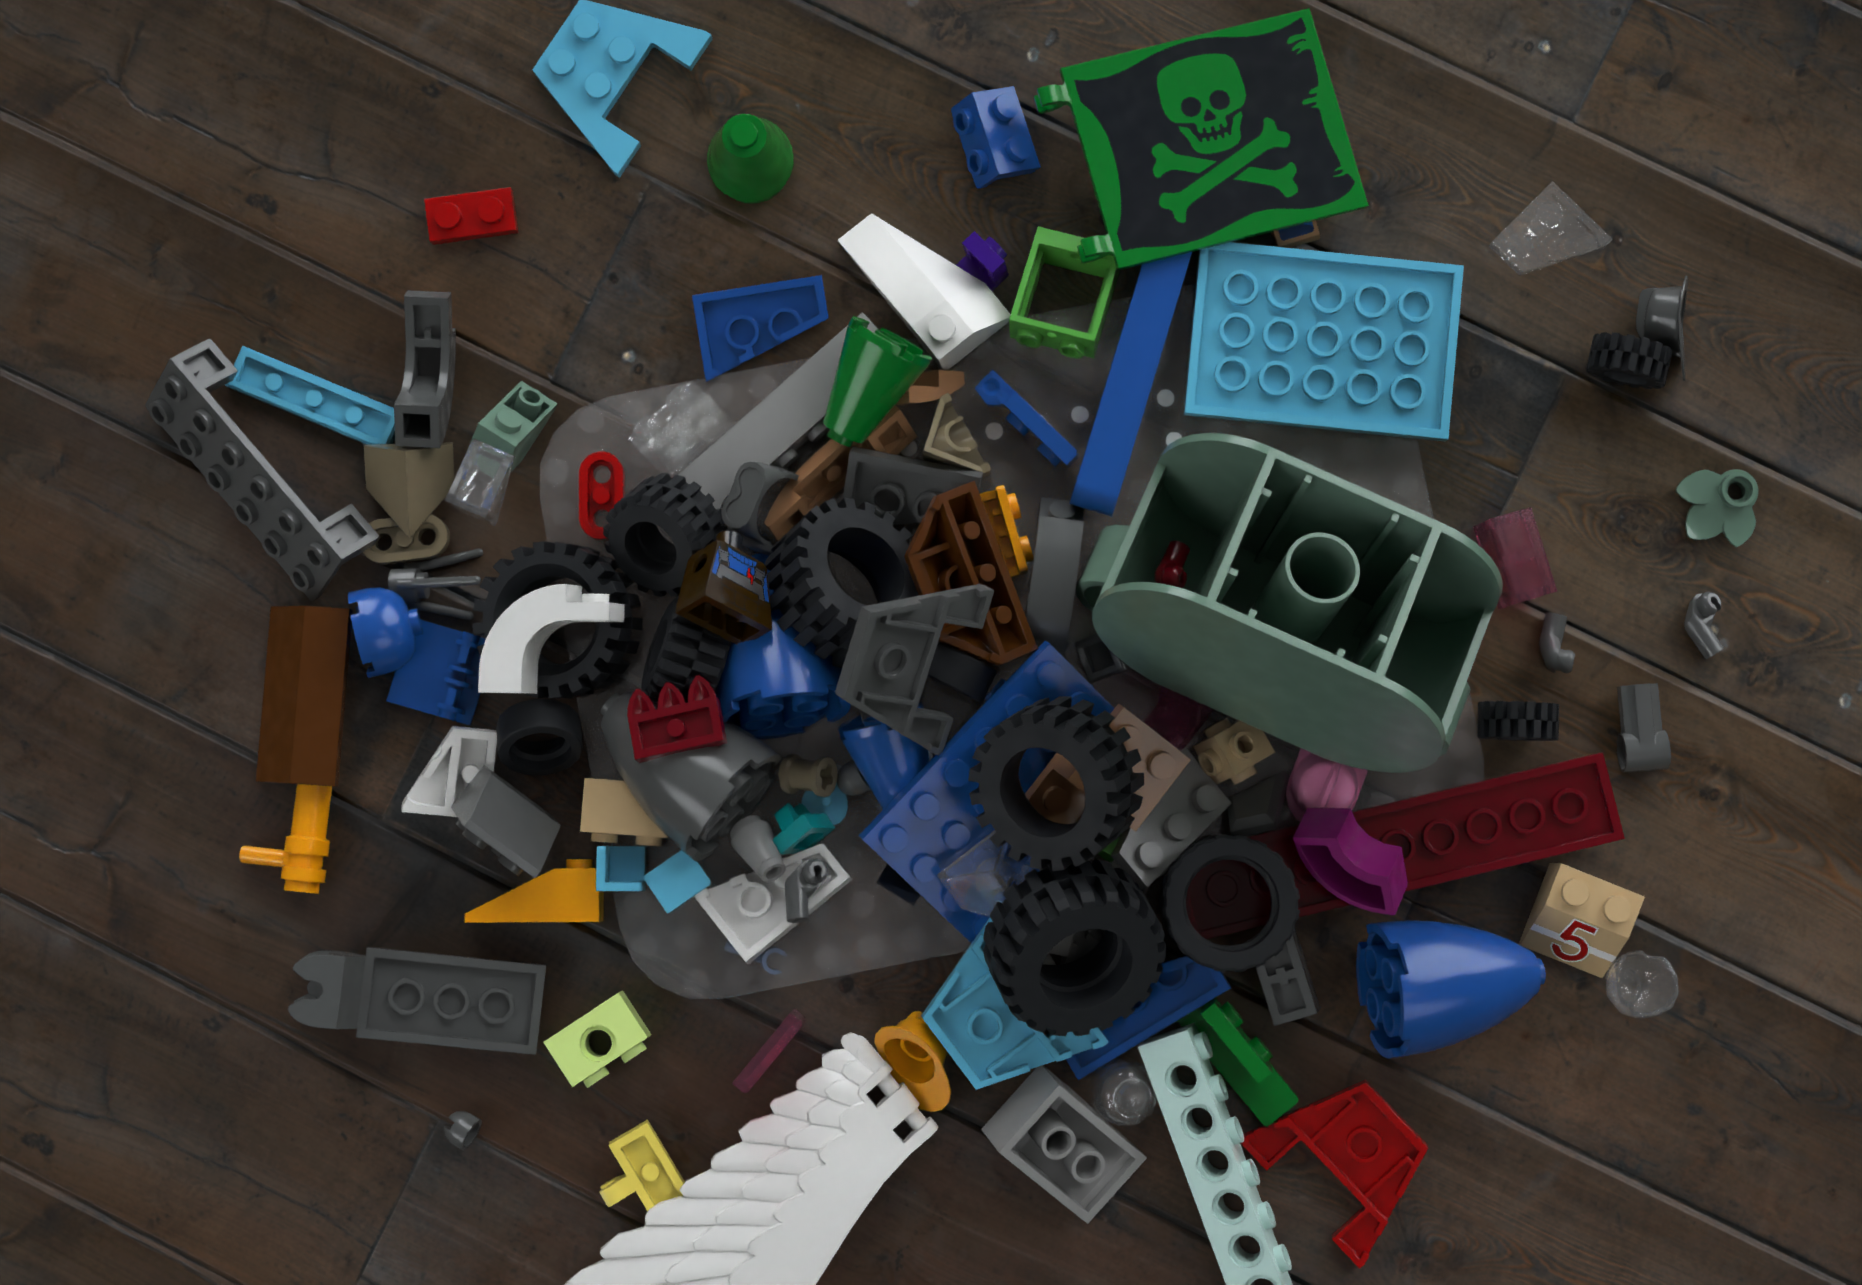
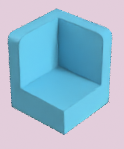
(621, 868)
(676, 881)

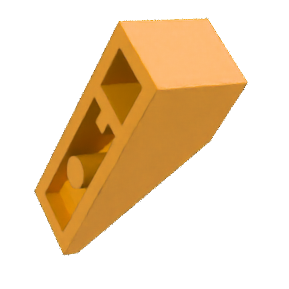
(554, 896)

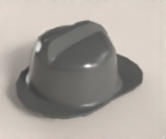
(1662, 316)

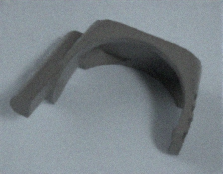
(744, 500)

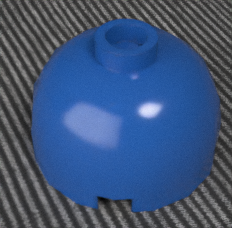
(384, 629)

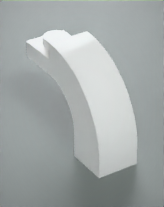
(518, 635)

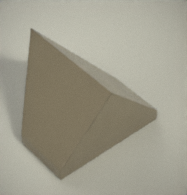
(951, 441)
(409, 480)

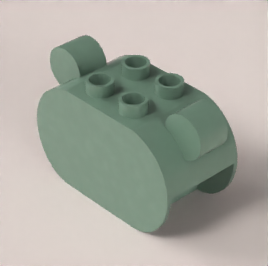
(1298, 604)

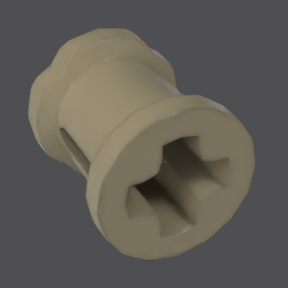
(808, 775)

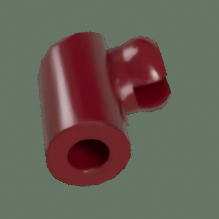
(1171, 567)

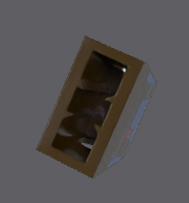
(726, 591)

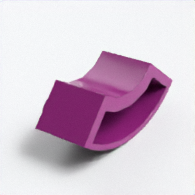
(1350, 860)

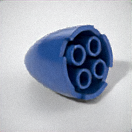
(777, 684)
(1440, 983)

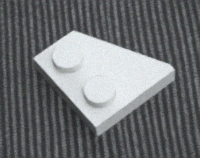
(451, 770)

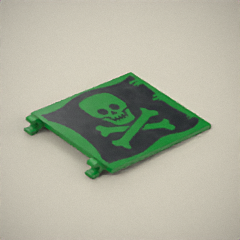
(1209, 139)

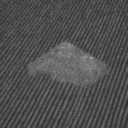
(1548, 233)

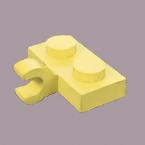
(645, 1166)

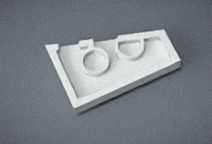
(754, 911)

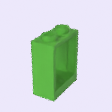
(1061, 251)

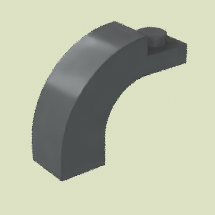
(429, 371)
(1054, 572)

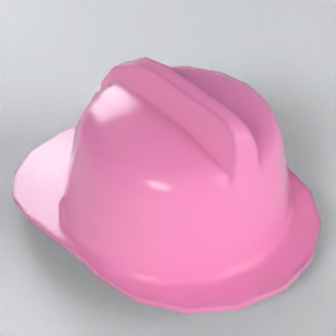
(1322, 784)

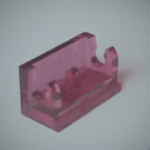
(1519, 555)

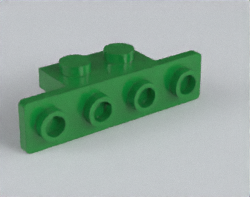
(1243, 1061)

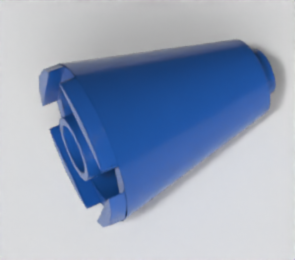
(882, 755)

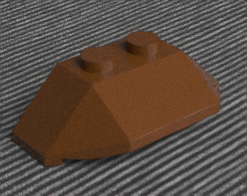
(960, 550)

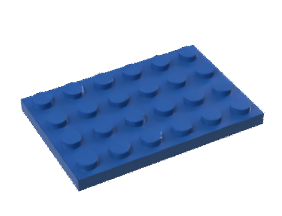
(933, 814)

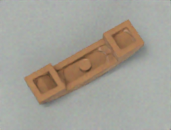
(826, 472)

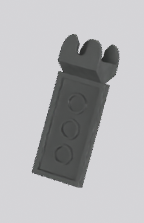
(423, 998)

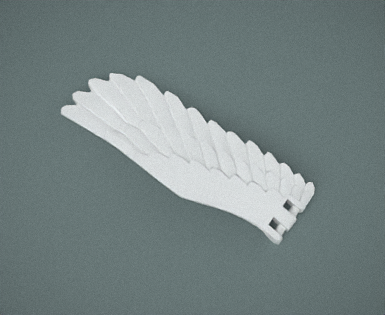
(783, 1193)

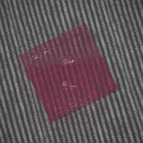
(770, 1051)

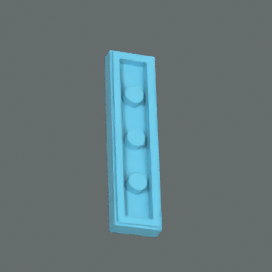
(313, 398)

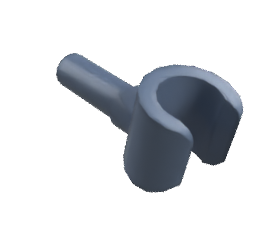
(762, 958)

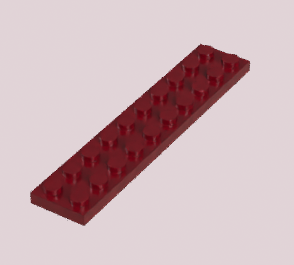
(1440, 836)

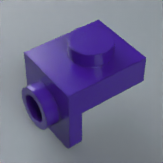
(984, 260)

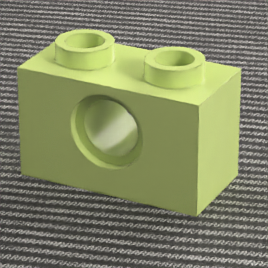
(572, 1048)

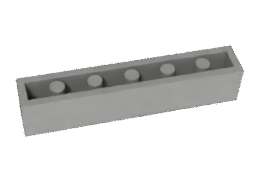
(774, 426)

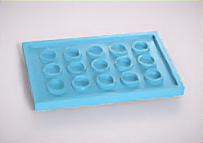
(1324, 340)

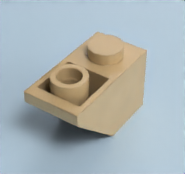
(613, 810)

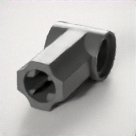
(1642, 741)

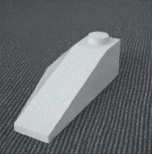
(932, 296)

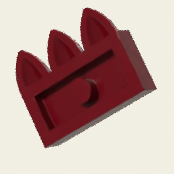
(675, 724)

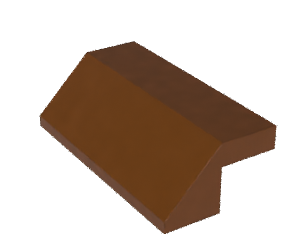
(304, 695)

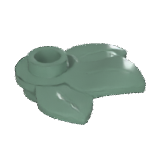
(1714, 509)

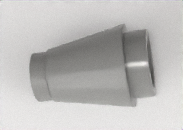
(754, 844)

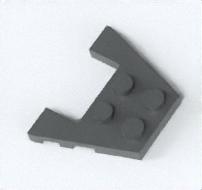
(894, 654)

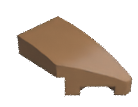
(932, 386)

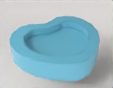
(834, 805)

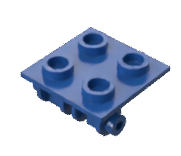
(440, 674)

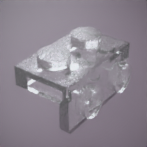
(680, 429)

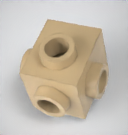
(1232, 751)

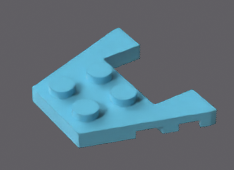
(596, 60)
(983, 1032)

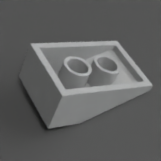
(1063, 1144)

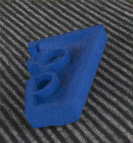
(754, 319)

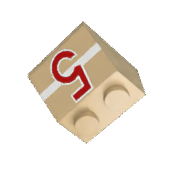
(1580, 919)

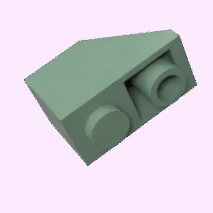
(516, 421)

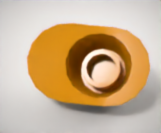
(916, 1060)

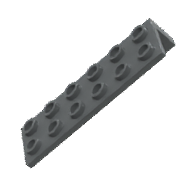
(236, 470)

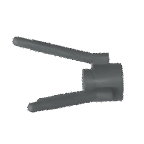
(415, 584)

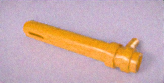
(305, 846)

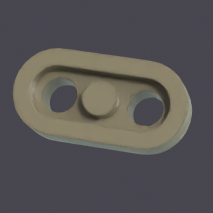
(408, 549)

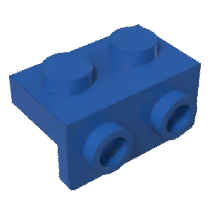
(994, 135)

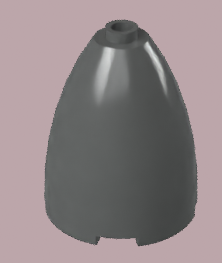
(695, 791)

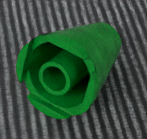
(750, 159)
(870, 380)

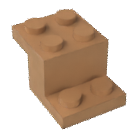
(1060, 791)

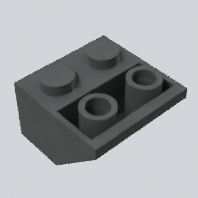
(508, 821)

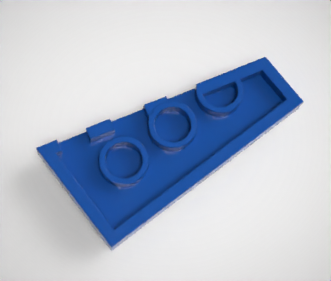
(1179, 991)

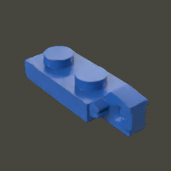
(1025, 418)

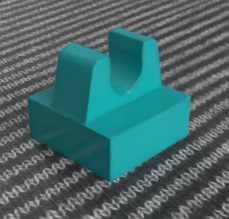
(800, 828)

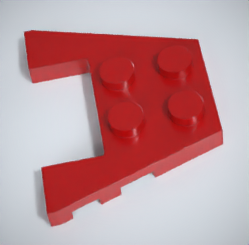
(1361, 1145)

